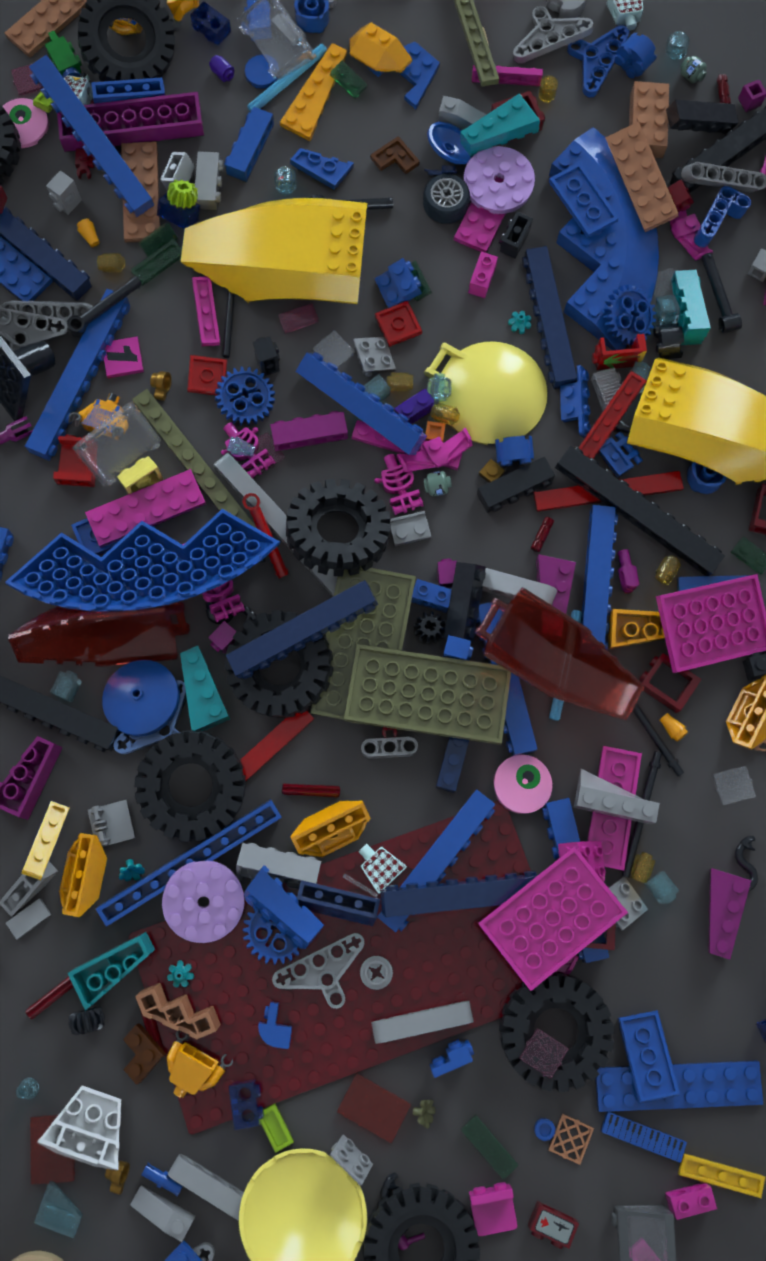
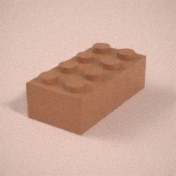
(649, 107)

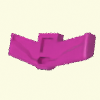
(684, 230)
(436, 452)

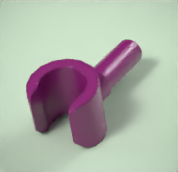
(404, 1242)

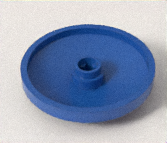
(151, 709)

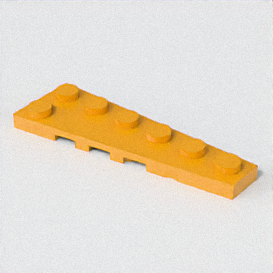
(310, 102)

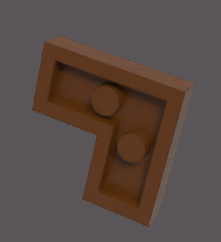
(396, 152)
(147, 1053)

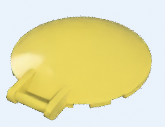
(494, 388)
(302, 1210)

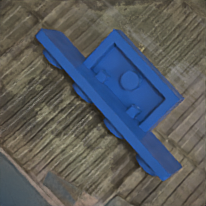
(575, 401)

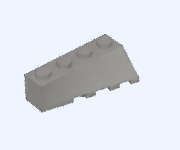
(608, 799)
(285, 866)

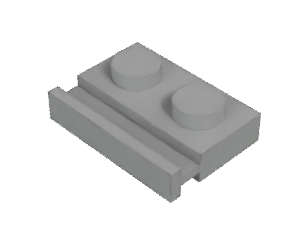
(409, 528)

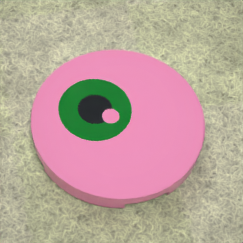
(29, 120)
(522, 784)

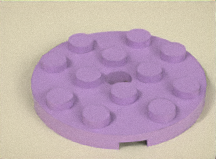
(506, 164)
(207, 922)

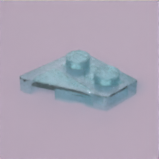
(58, 1212)

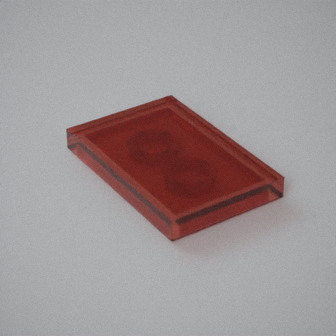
(374, 1108)
(46, 1164)

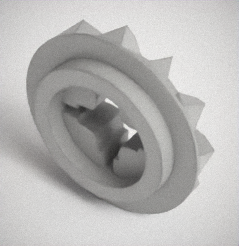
(378, 982)

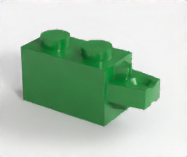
(62, 53)

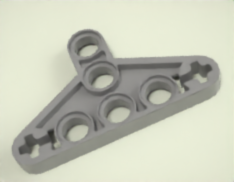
(541, 37)
(32, 333)
(314, 974)

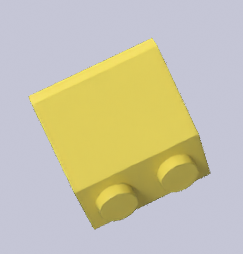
(140, 475)

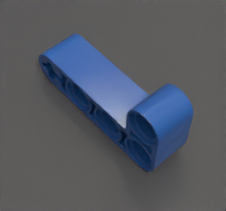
(726, 202)

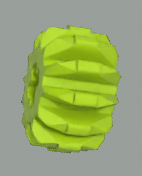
(182, 194)

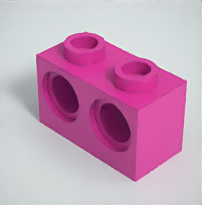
(483, 274)
(691, 1200)

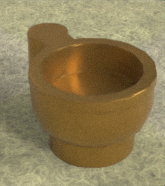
(162, 383)
(118, 1177)

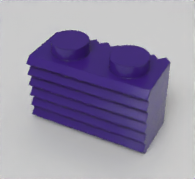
(416, 406)

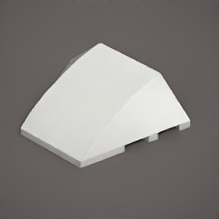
(87, 1129)

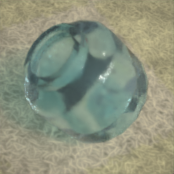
(677, 45)
(285, 180)
(439, 387)

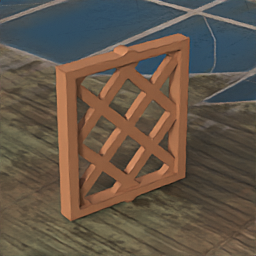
(584, 1143)

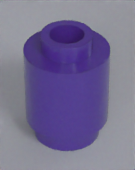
(221, 68)

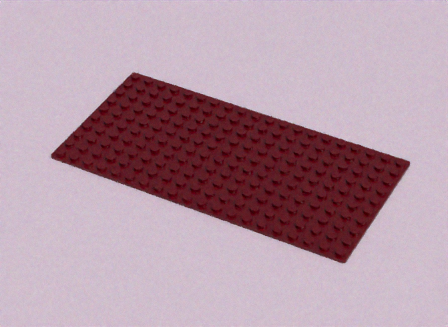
(433, 963)

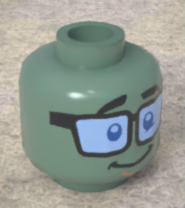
(693, 69)
(437, 483)

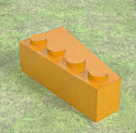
(633, 627)

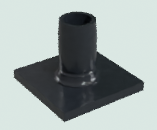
(16, 371)

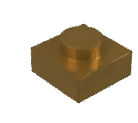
(491, 471)

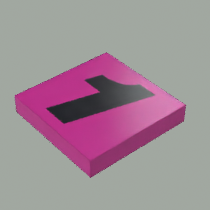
(123, 358)

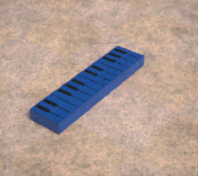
(643, 1136)

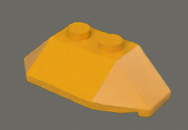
(379, 49)
(748, 715)
(331, 828)
(82, 875)

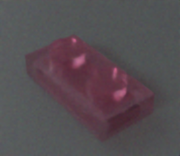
(298, 318)

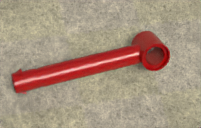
(262, 525)

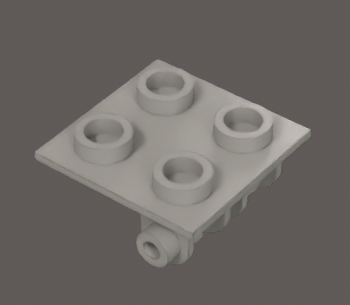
(373, 355)
(111, 823)
(630, 901)
(351, 1159)

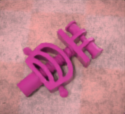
(244, 434)
(395, 472)
(220, 594)

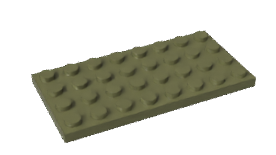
(380, 628)
(428, 694)

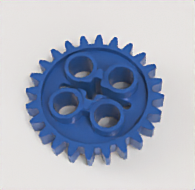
(629, 313)
(238, 381)
(257, 923)

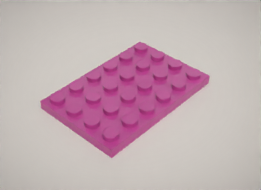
(713, 622)
(552, 918)

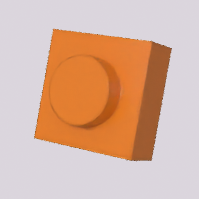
(435, 430)

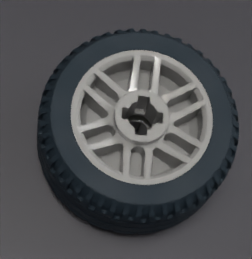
(446, 198)

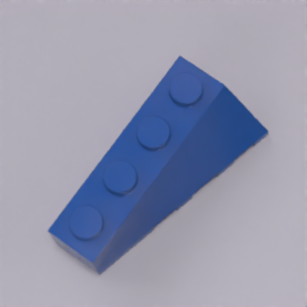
(282, 909)

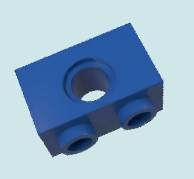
(431, 595)
(458, 648)

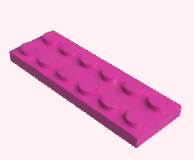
(479, 227)
(151, 505)
(622, 770)

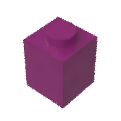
(752, 95)
(446, 572)
(222, 637)

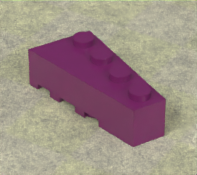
(557, 574)
(27, 779)
(726, 907)

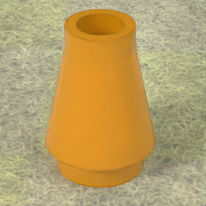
(88, 232)
(673, 727)

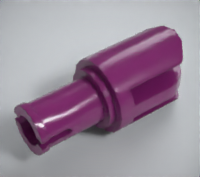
(10, 434)
(627, 572)

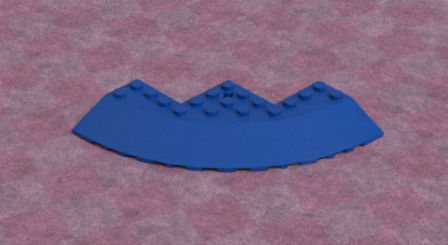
(617, 254)
(143, 567)

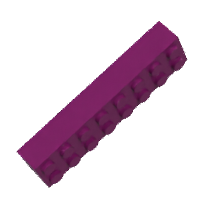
(142, 120)

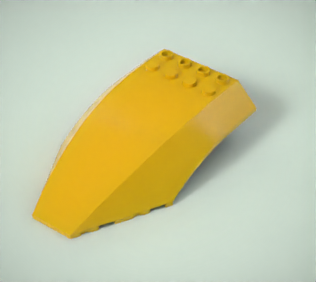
(282, 250)
(703, 420)

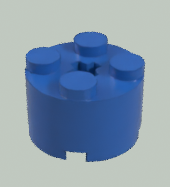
(312, 15)
(636, 55)
(514, 450)
(704, 479)

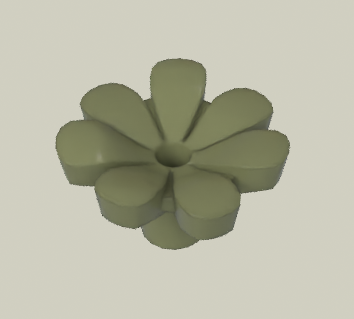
(425, 1112)

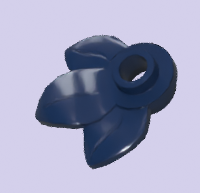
(445, 169)

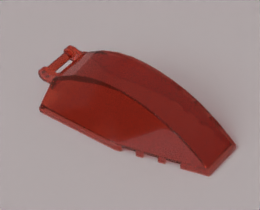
(100, 636)
(558, 656)

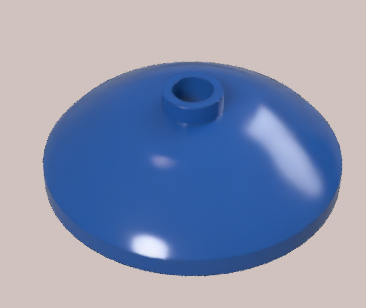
(445, 141)

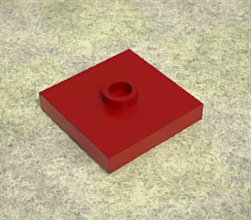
(398, 323)
(205, 374)

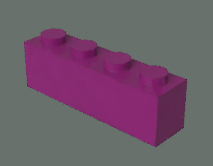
(309, 431)

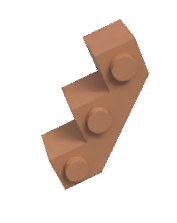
(177, 1012)

